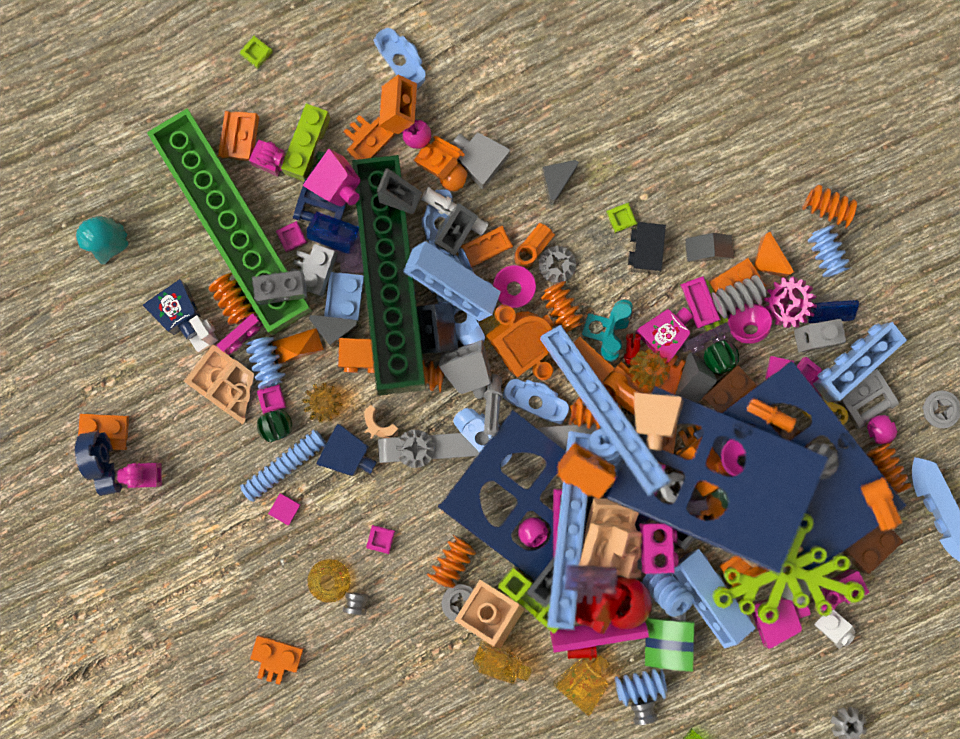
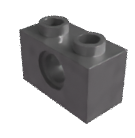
(279, 287)

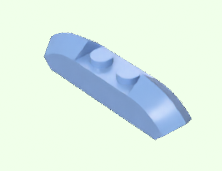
(940, 501)

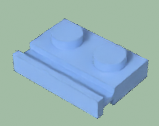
(344, 296)

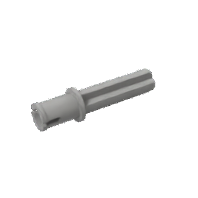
(493, 397)

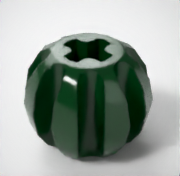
(721, 357)
(274, 425)

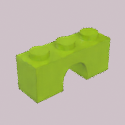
(301, 151)
(516, 587)

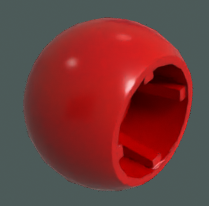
(641, 602)

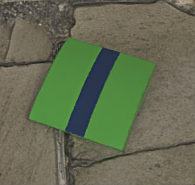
(669, 644)

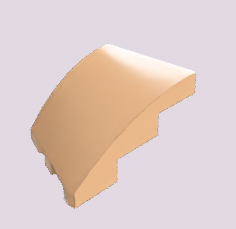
(222, 382)
(610, 513)
(613, 547)

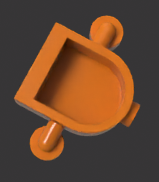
(519, 341)

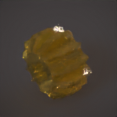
(649, 369)
(323, 410)

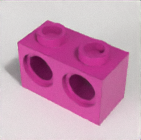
(651, 548)

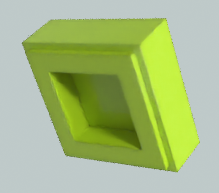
(256, 52)
(621, 217)

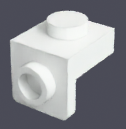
(205, 334)
(836, 629)

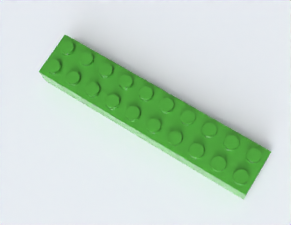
(224, 214)

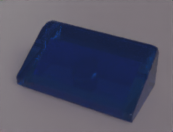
(332, 232)
(834, 310)

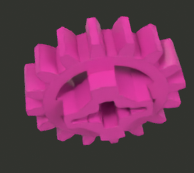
(789, 312)

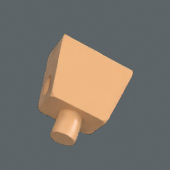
(656, 417)

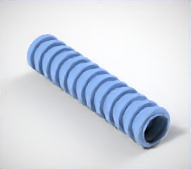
(283, 465)

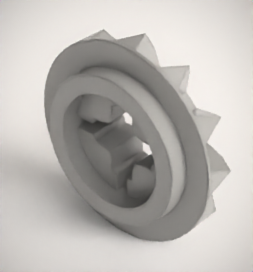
(554, 274)
(951, 414)
(423, 457)
(451, 595)

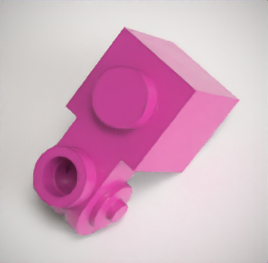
(268, 157)
(141, 475)
(836, 598)

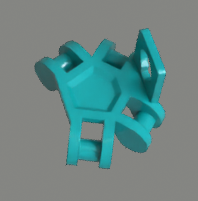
(618, 320)

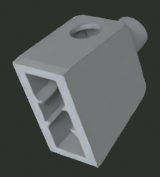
(481, 158)
(820, 335)
(467, 368)

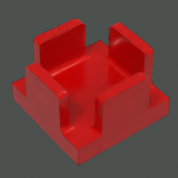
(599, 615)

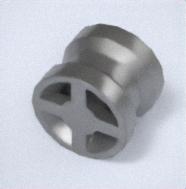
(355, 603)
(644, 712)

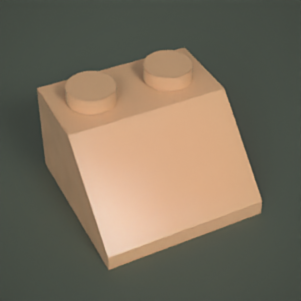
(489, 614)

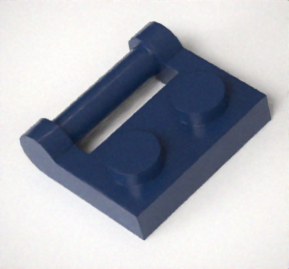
(310, 198)

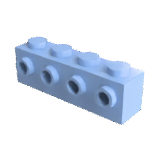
(452, 281)
(859, 362)
(700, 581)

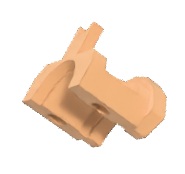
(374, 428)

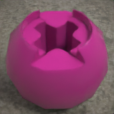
(417, 135)
(882, 429)
(532, 532)

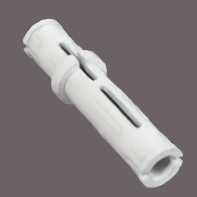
(445, 206)

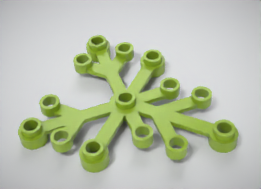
(813, 579)

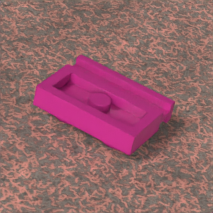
(240, 334)

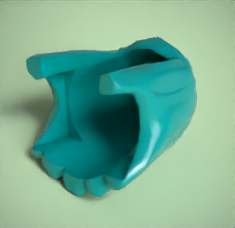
(102, 237)

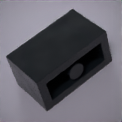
(647, 248)
(437, 328)

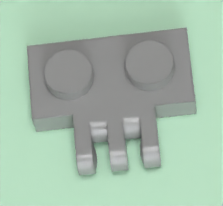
(316, 268)

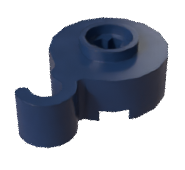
(94, 461)

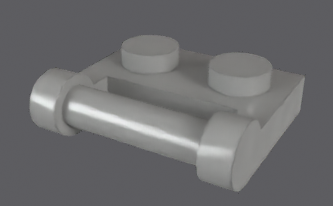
(864, 392)

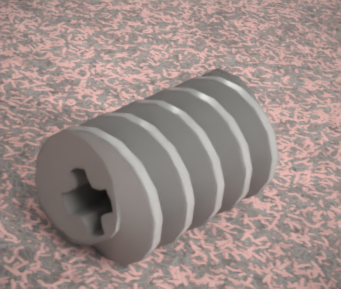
(739, 295)
(668, 492)

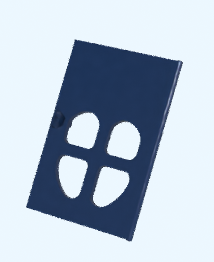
(763, 499)
(464, 503)
(838, 503)

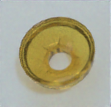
(337, 571)

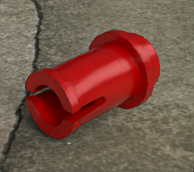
(632, 348)
(589, 652)

